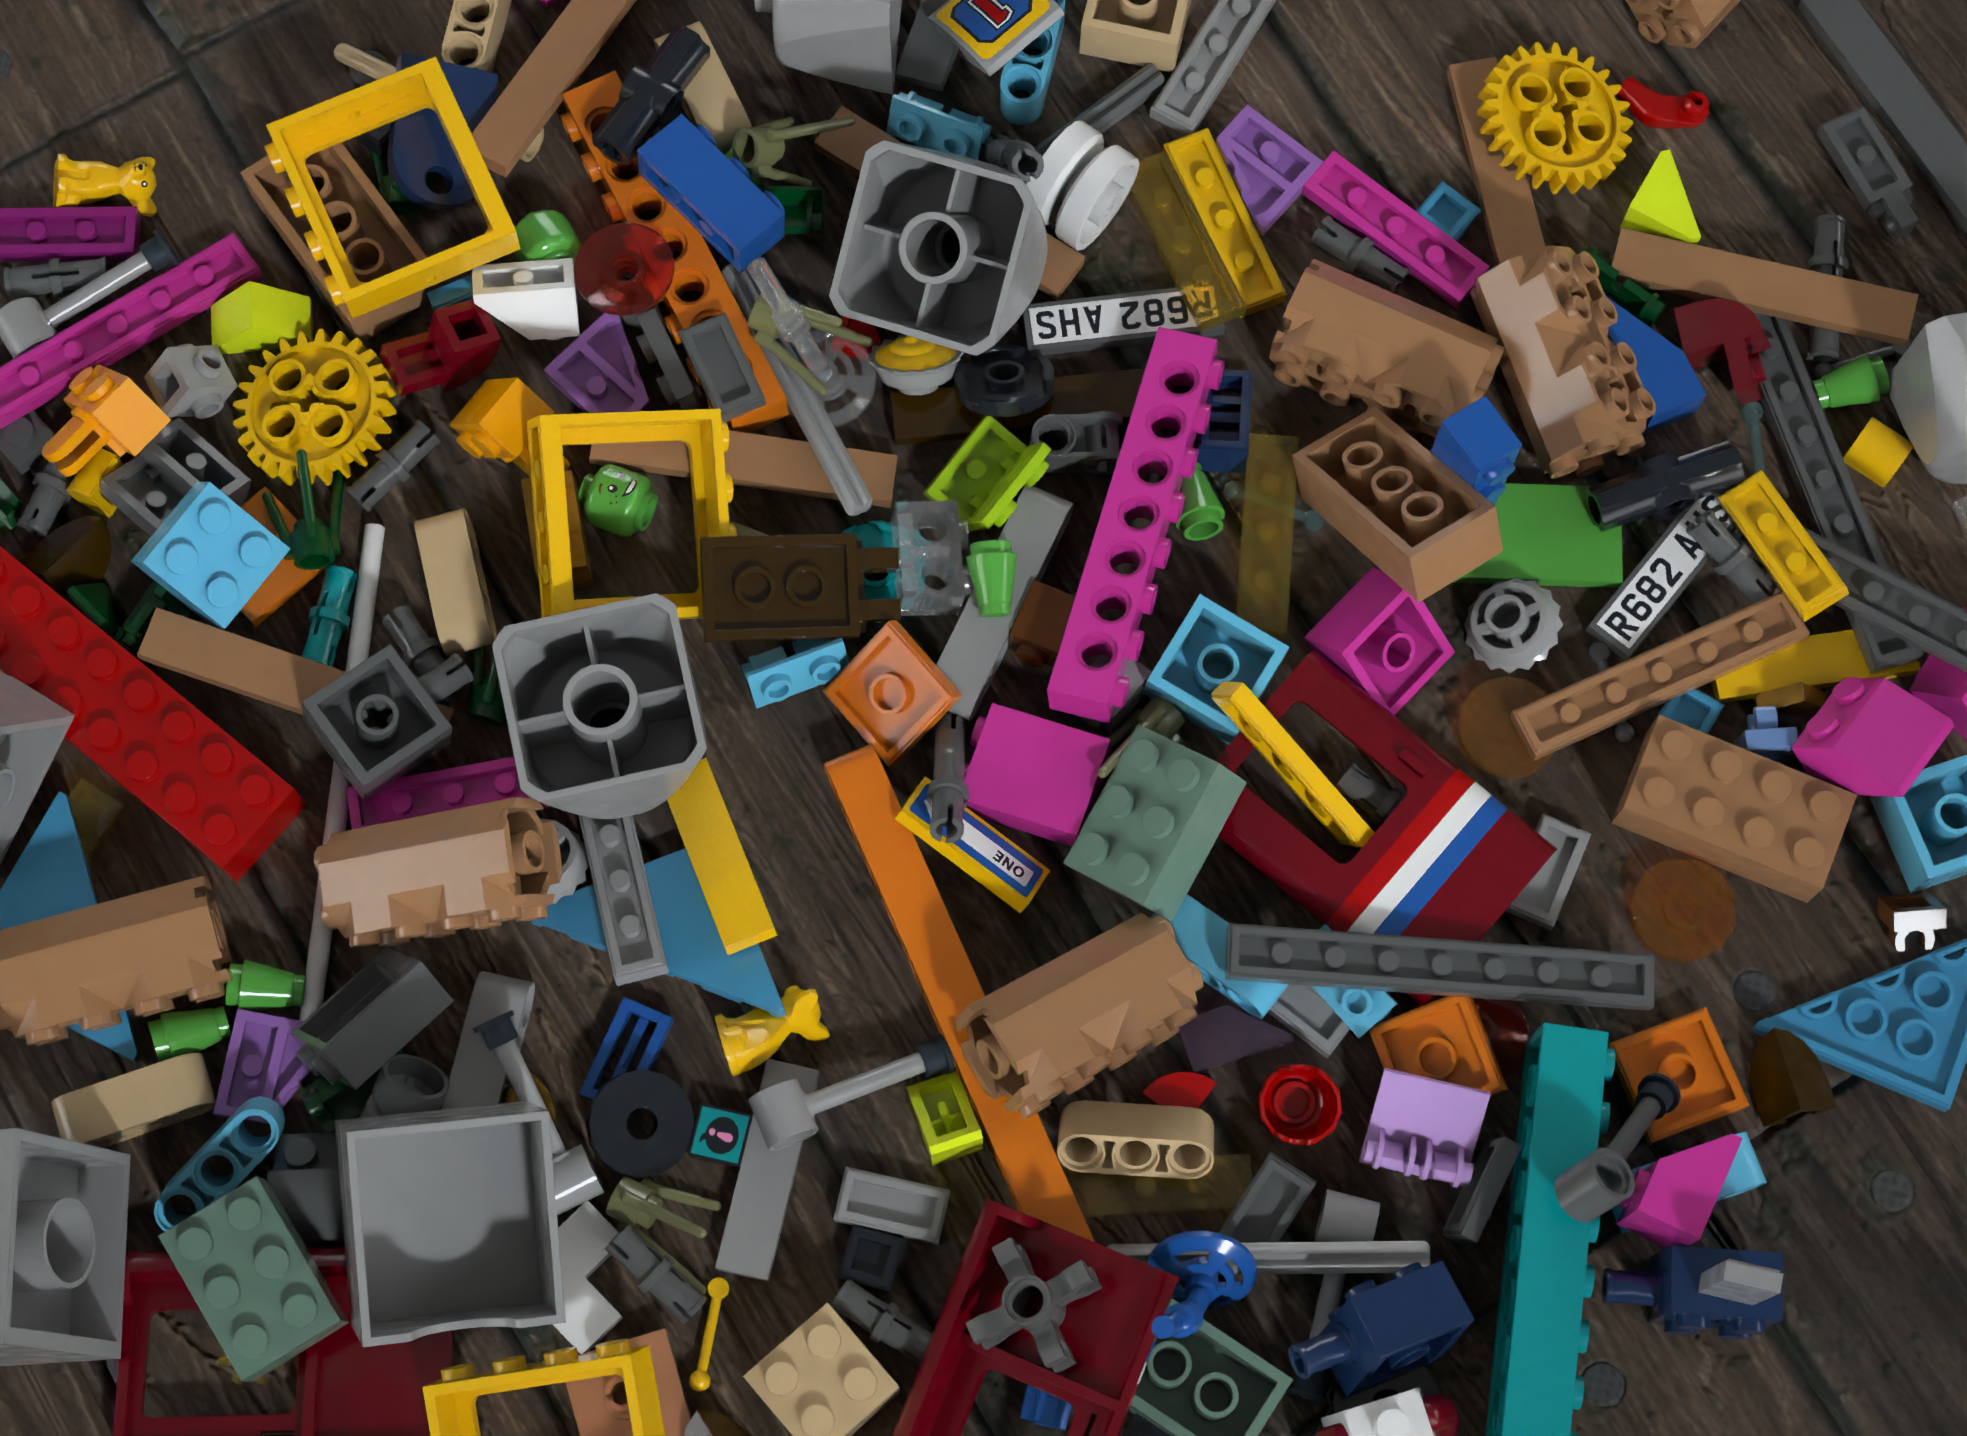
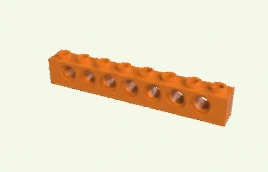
(694, 268)

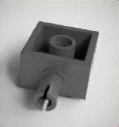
(384, 690)

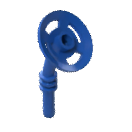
(1200, 1278)

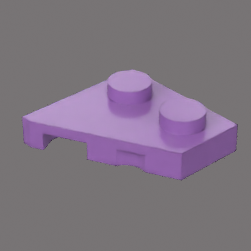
(1264, 166)
(600, 370)
(260, 1063)

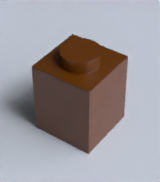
(1041, 625)

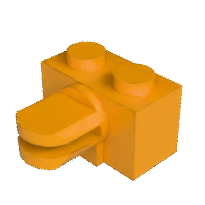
(106, 413)
(496, 421)

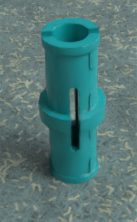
(330, 615)

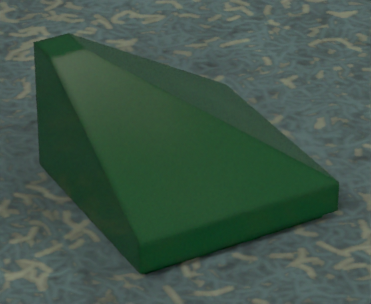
(96, 604)

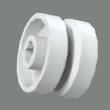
(1082, 184)

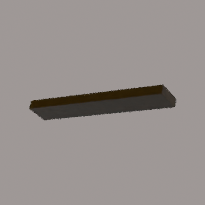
(943, 417)

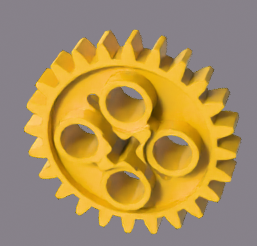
(1554, 118)
(315, 407)

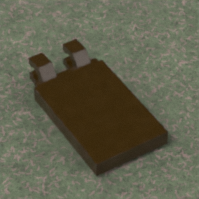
(791, 587)

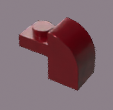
(1725, 331)
(451, 353)

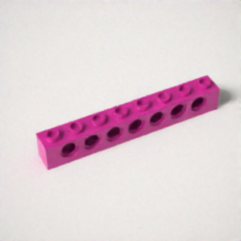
(1174, 361)

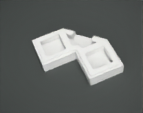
(581, 1253)

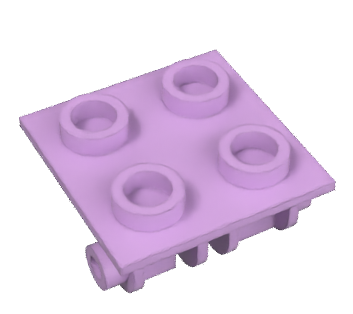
(1424, 1127)

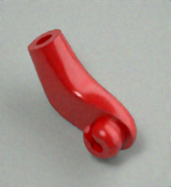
(1663, 110)

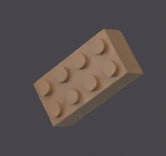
(362, 220)
(1398, 503)
(1734, 809)

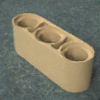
(475, 39)
(712, 98)
(455, 581)
(135, 1102)
(1136, 1139)

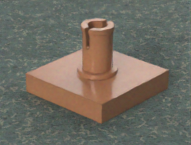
(602, 1402)

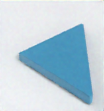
(53, 880)
(686, 931)
(1893, 1027)

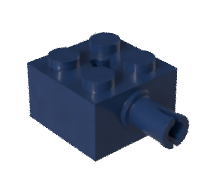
(1674, 1298)
(1387, 1329)

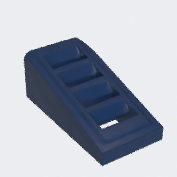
(1228, 450)

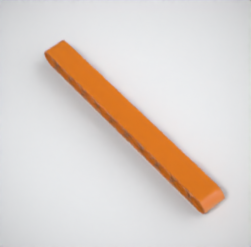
(946, 980)

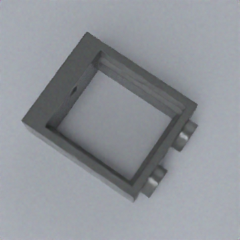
(370, 1019)

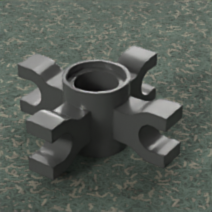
(1000, 1323)

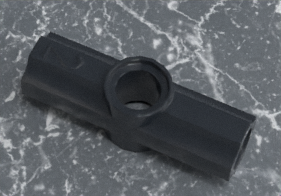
(651, 95)
(1664, 486)

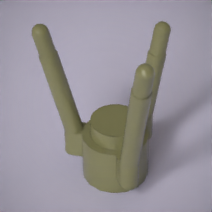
(764, 145)
(767, 334)
(1156, 716)
(637, 1204)

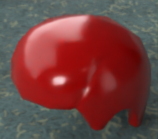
(1299, 1104)

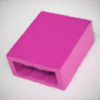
(1034, 773)

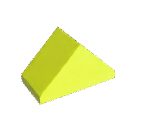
(1662, 204)
(258, 317)
(945, 1118)

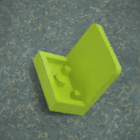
(988, 474)

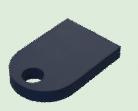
(420, 143)

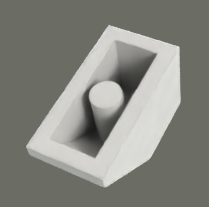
(530, 296)

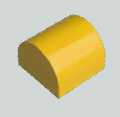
(1878, 452)
(87, 481)

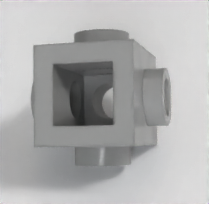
(190, 381)

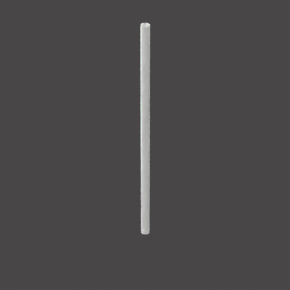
(338, 803)

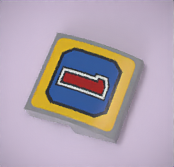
(994, 29)

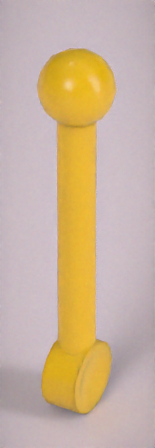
(718, 1290)

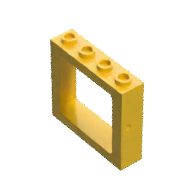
(360, 112)
(711, 489)
(453, 1398)

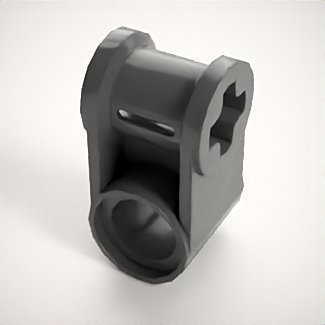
(1081, 441)

